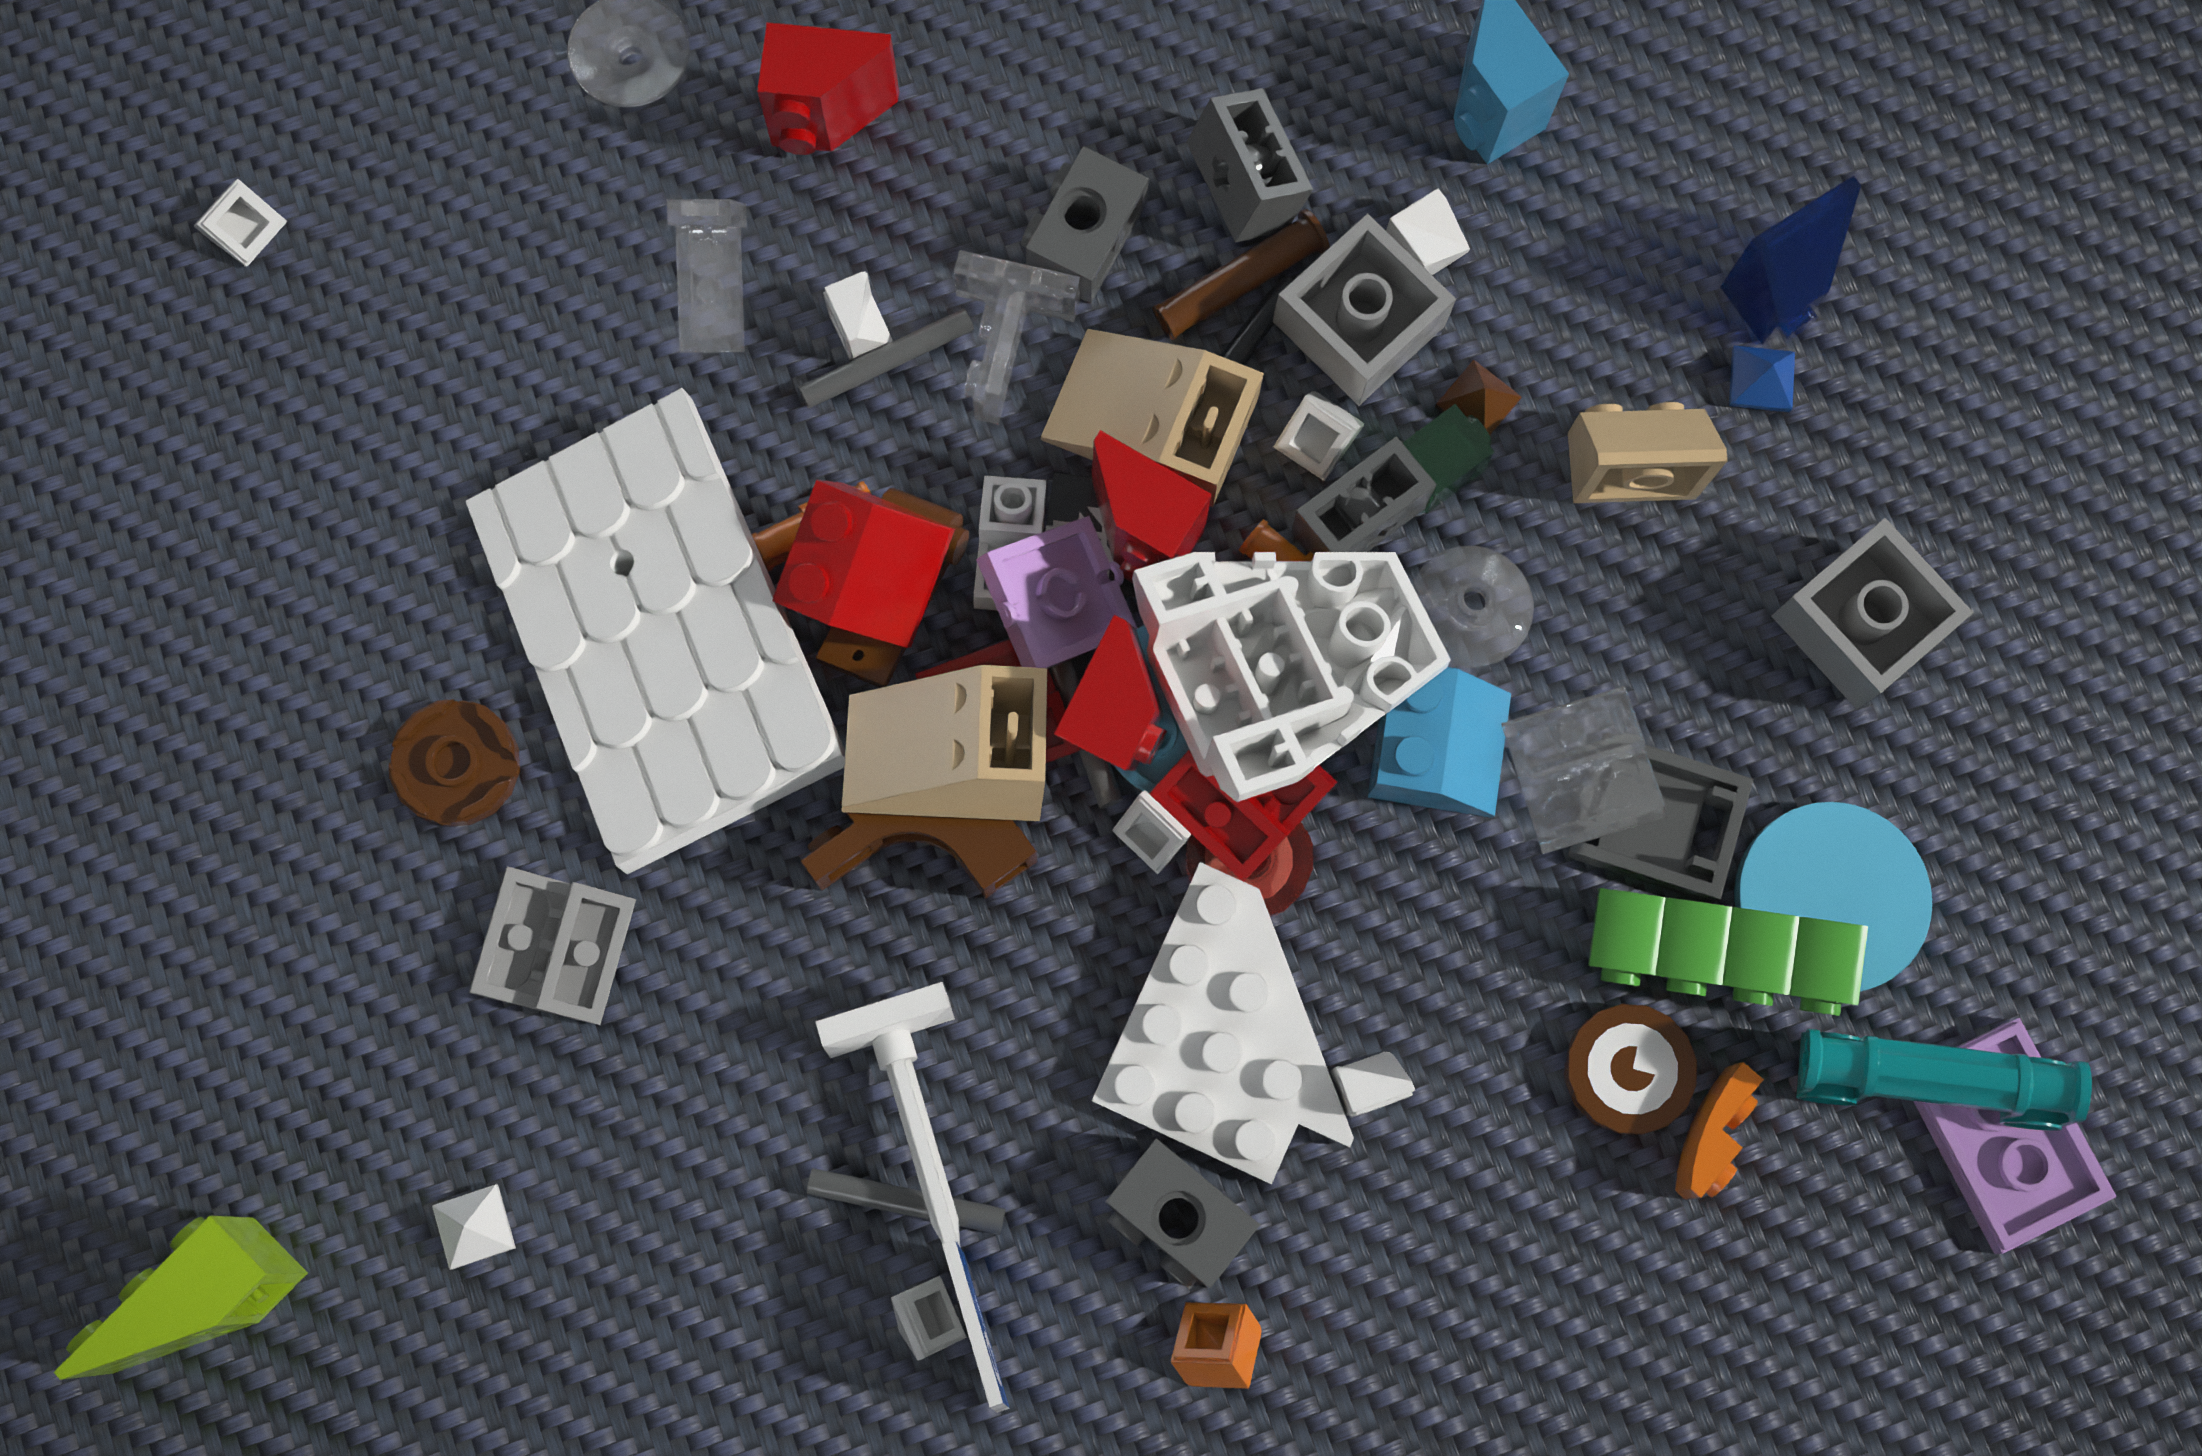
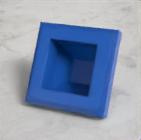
(1762, 379)

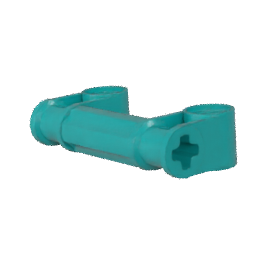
(2023, 1088)

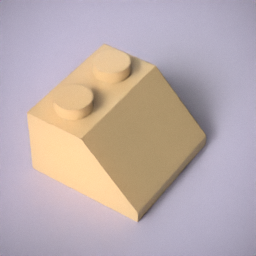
(1643, 453)

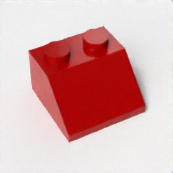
(823, 84)
(1144, 506)
(863, 563)
(1116, 703)

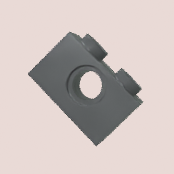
(1093, 189)
(1219, 1227)

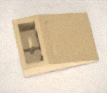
(1158, 399)
(950, 746)

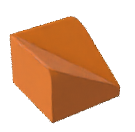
(1216, 1345)

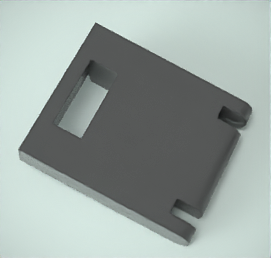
(1661, 848)

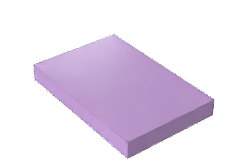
(2014, 1176)

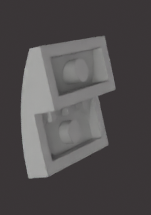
(552, 946)

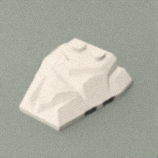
(1282, 657)

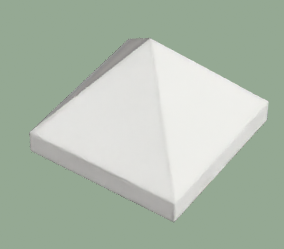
(1151, 832)
(473, 1226)
(927, 1318)

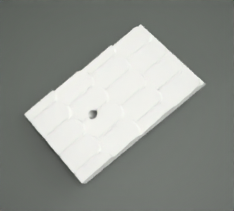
(655, 633)

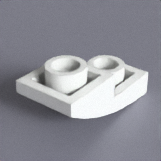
(1009, 513)

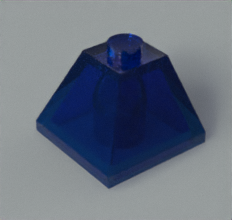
(1792, 265)

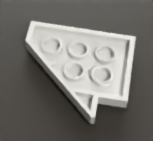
(1223, 1038)

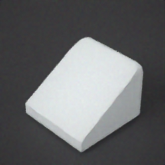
(240, 223)
(1318, 434)

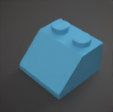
(1506, 81)
(1443, 746)

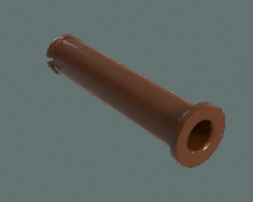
(1241, 275)

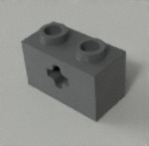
(1249, 164)
(1365, 503)

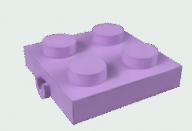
(1055, 593)

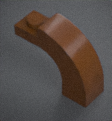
(986, 848)

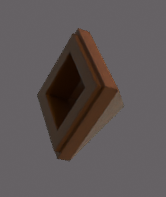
(1480, 395)

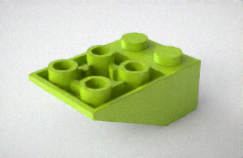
(214, 1283)

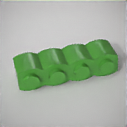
(1728, 947)

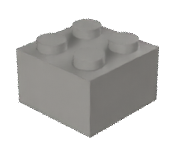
(1363, 309)
(1872, 614)

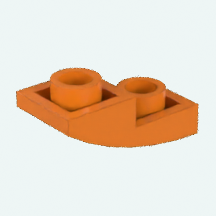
(1708, 1149)

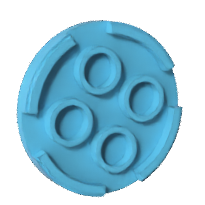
(1842, 868)

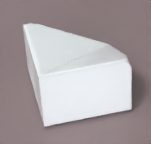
(1429, 232)
(856, 315)
(1371, 1084)

